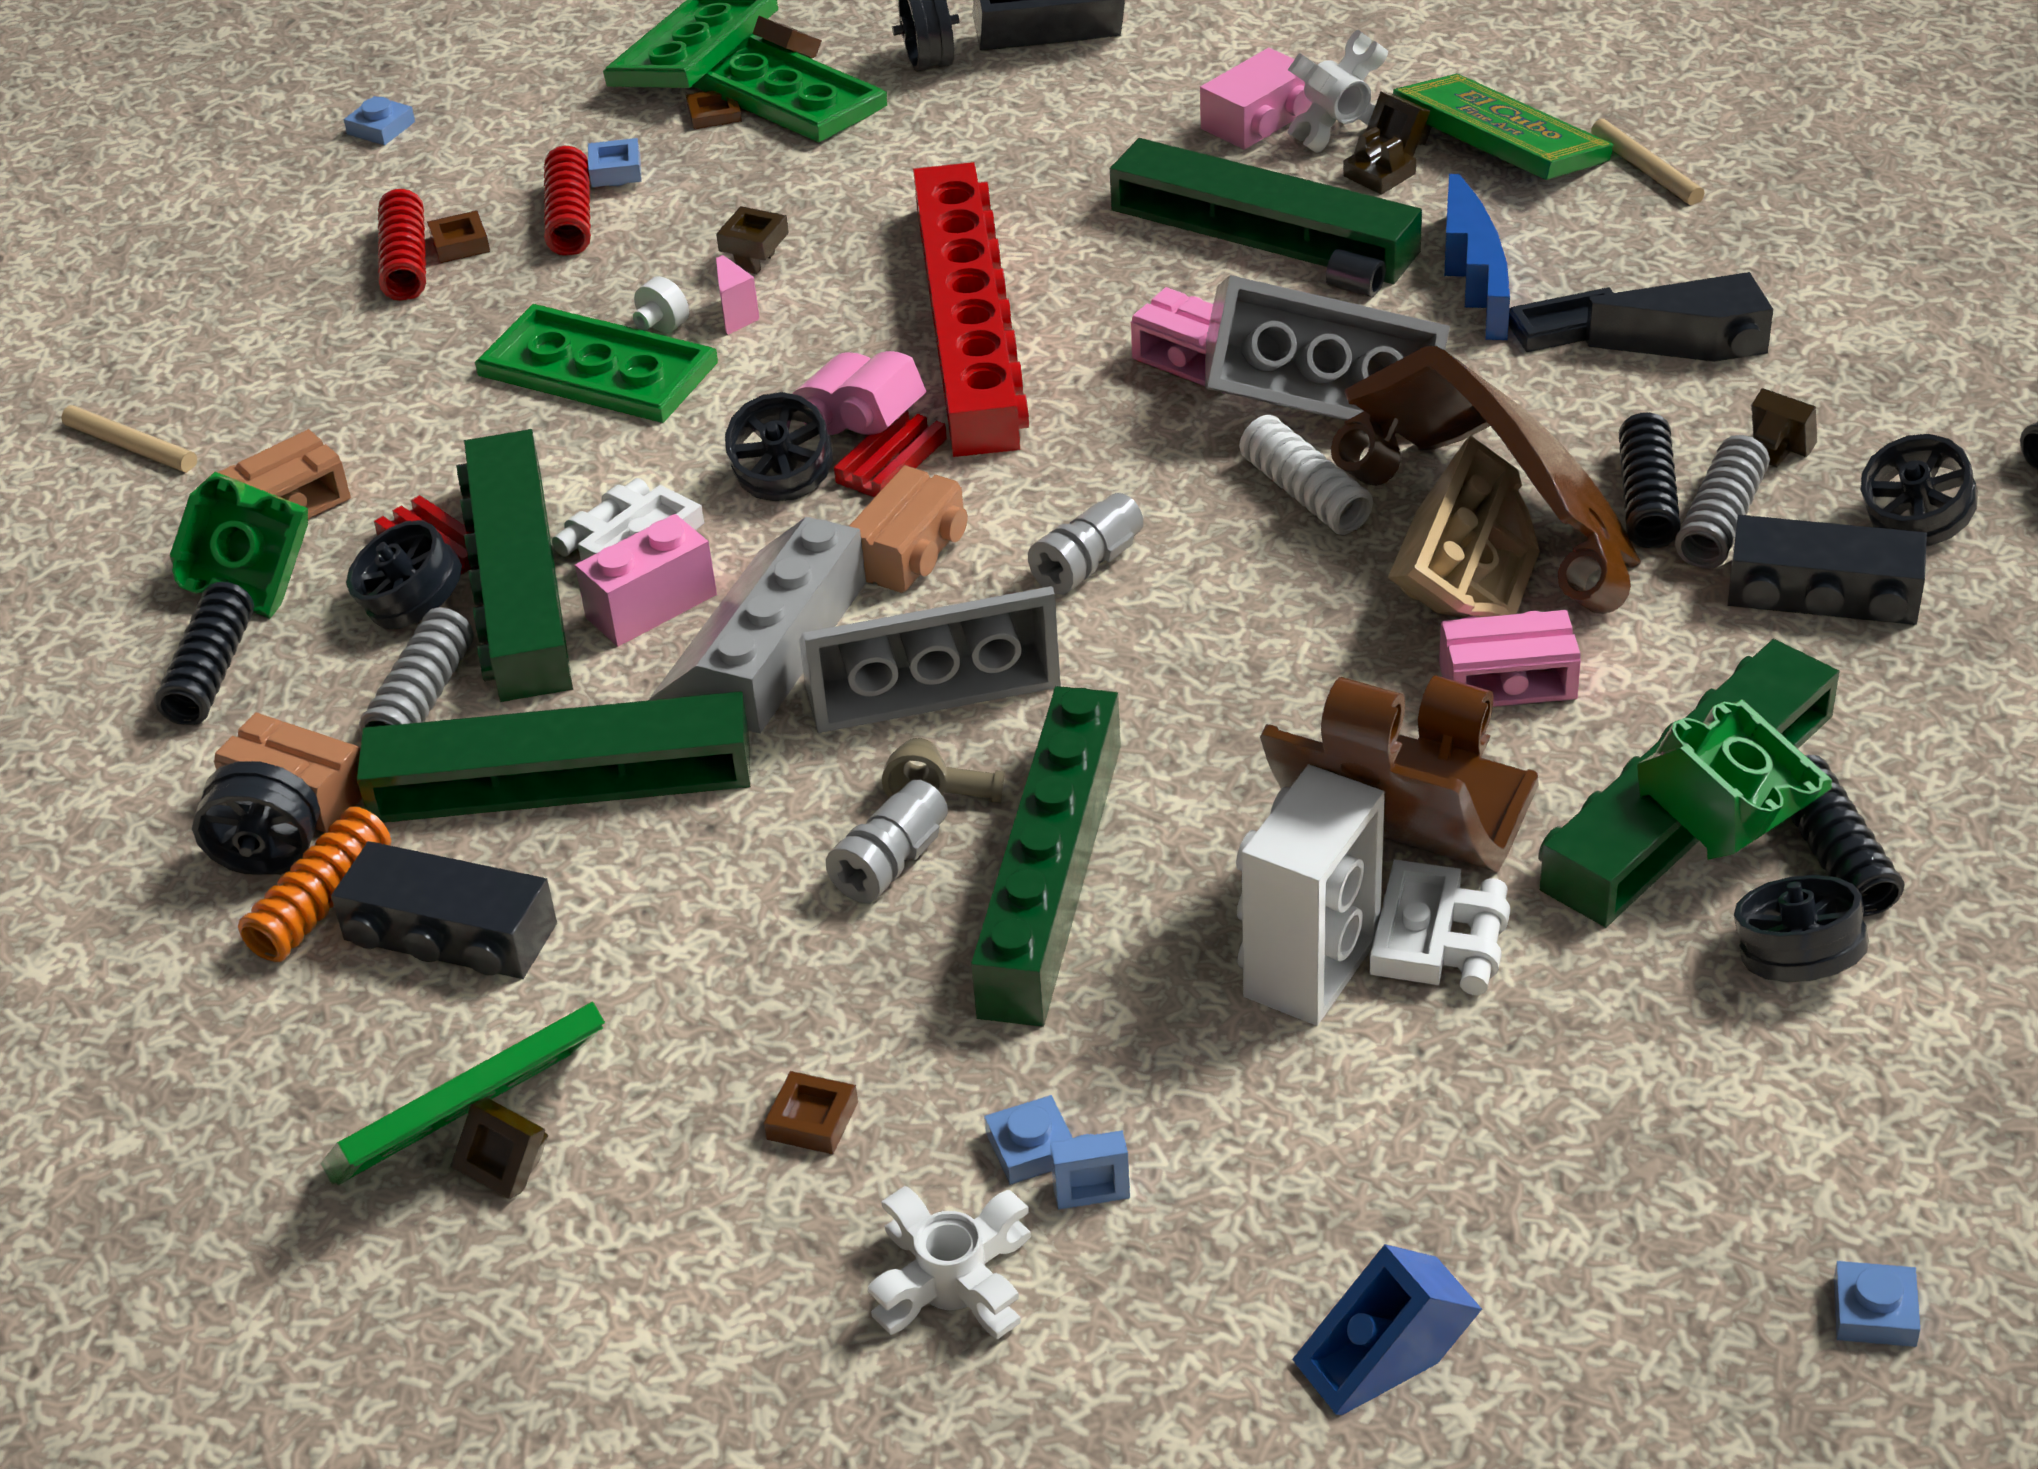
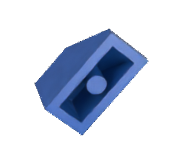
(1386, 1328)

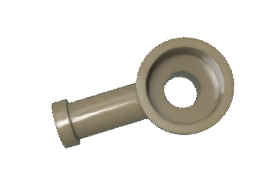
(900, 771)

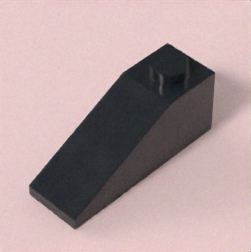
(1686, 320)

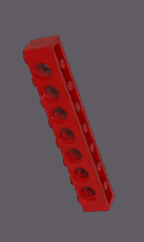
(970, 311)

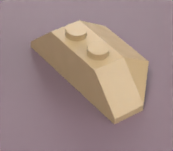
(1470, 539)

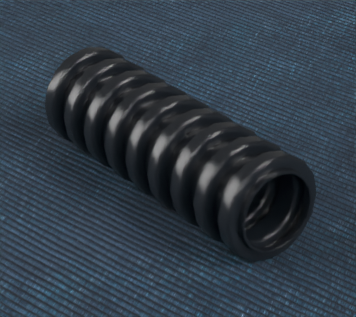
(1649, 480)
(204, 653)
(1848, 846)

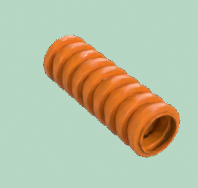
(306, 891)

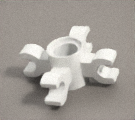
(1336, 90)
(950, 1262)

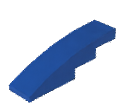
(1477, 253)

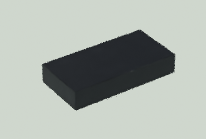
(1552, 320)

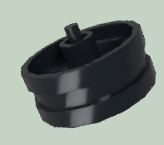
(926, 32)
(771, 420)
(1919, 491)
(403, 574)
(254, 827)
(1801, 928)

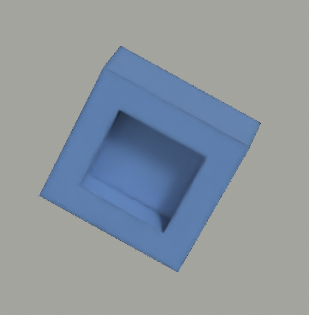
(379, 120)
(614, 162)
(1024, 1136)
(1090, 1169)
(1876, 1303)

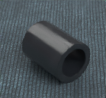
(1355, 272)

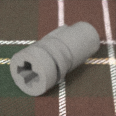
(1075, 549)
(877, 850)

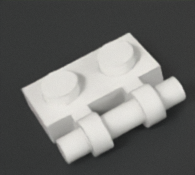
(622, 514)
(1417, 921)

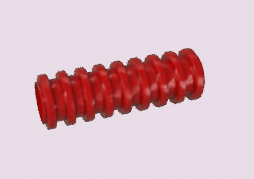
(566, 201)
(401, 245)

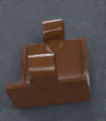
(1441, 402)
(1433, 786)

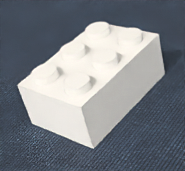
(1310, 893)

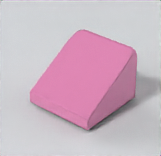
(736, 295)

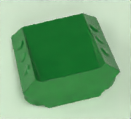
(240, 539)
(1729, 777)

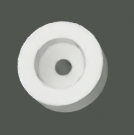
(660, 306)

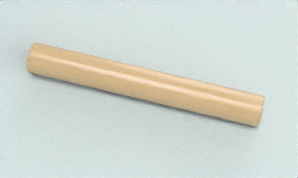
(1649, 163)
(129, 438)

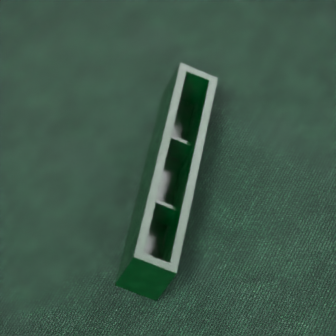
(1262, 207)
(515, 565)
(555, 757)
(1629, 841)
(1046, 858)

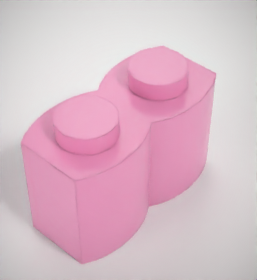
(863, 391)

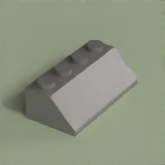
(1303, 346)
(754, 634)
(931, 659)

